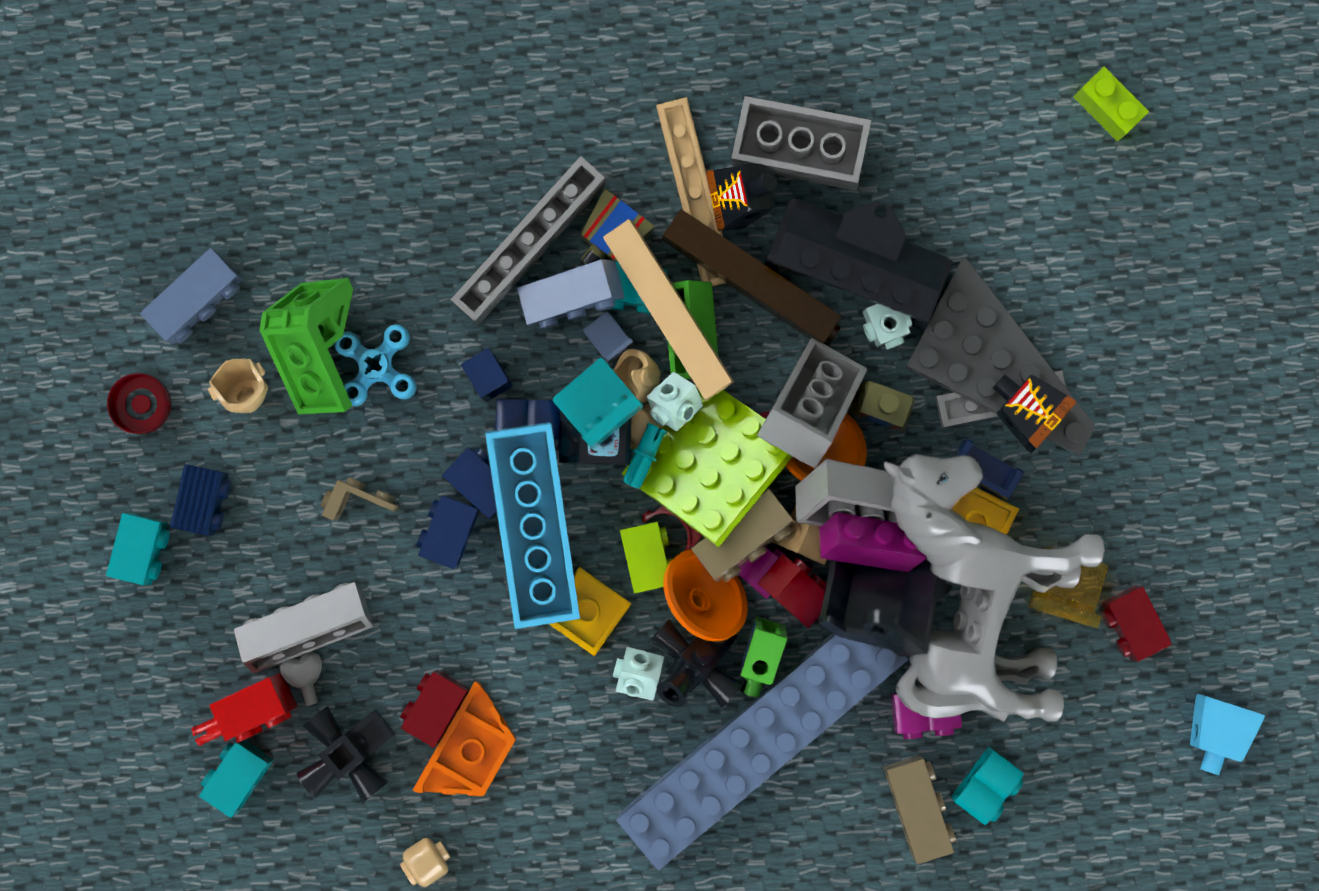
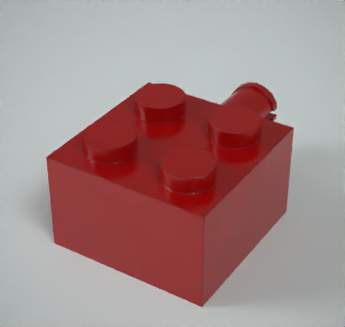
(245, 711)

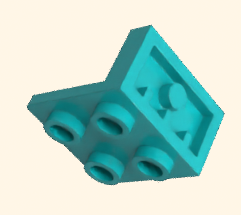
(597, 403)

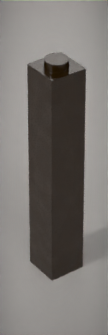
(751, 278)

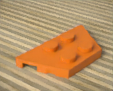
(469, 749)

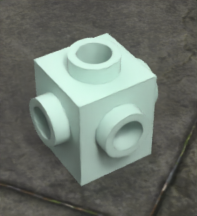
(876, 330)
(674, 401)
(638, 673)

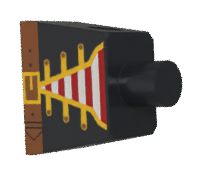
(740, 195)
(1031, 409)

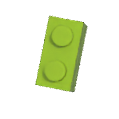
(1110, 104)
(646, 555)

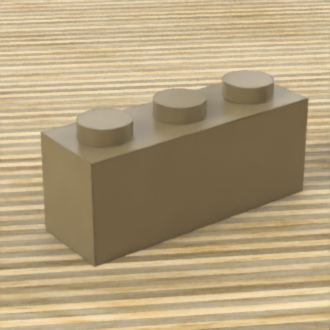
(760, 526)
(920, 809)

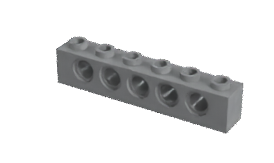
(529, 240)

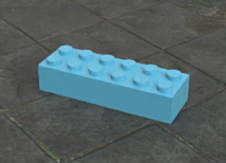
(532, 525)

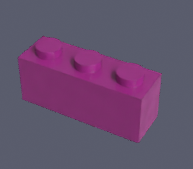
(868, 543)

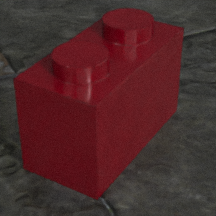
(794, 589)
(1135, 624)
(434, 708)

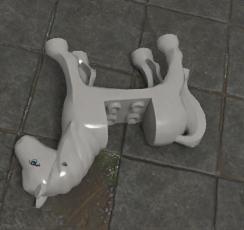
(962, 665)

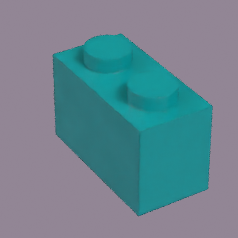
(138, 549)
(235, 777)

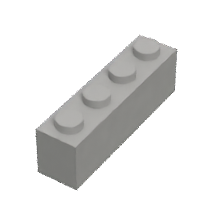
(303, 627)

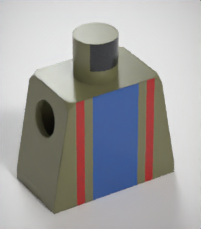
(607, 216)
(882, 405)

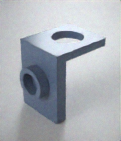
(608, 337)

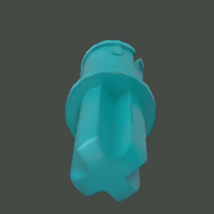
(644, 456)

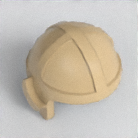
(638, 373)
(239, 385)

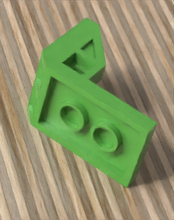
(302, 350)

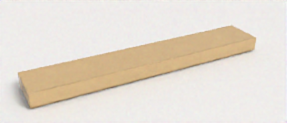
(688, 167)
(668, 309)

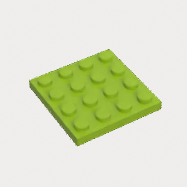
(714, 467)

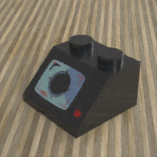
(612, 451)

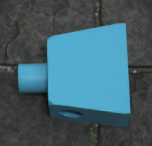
(1222, 731)

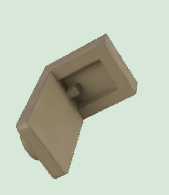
(335, 500)

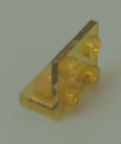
(1074, 603)

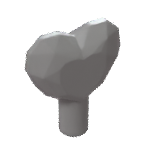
(303, 674)

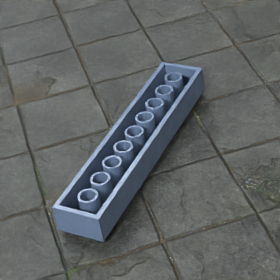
(754, 745)

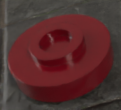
(140, 404)

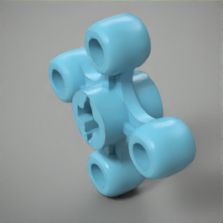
(386, 374)

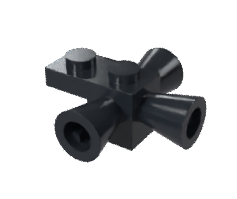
(693, 665)
(345, 753)

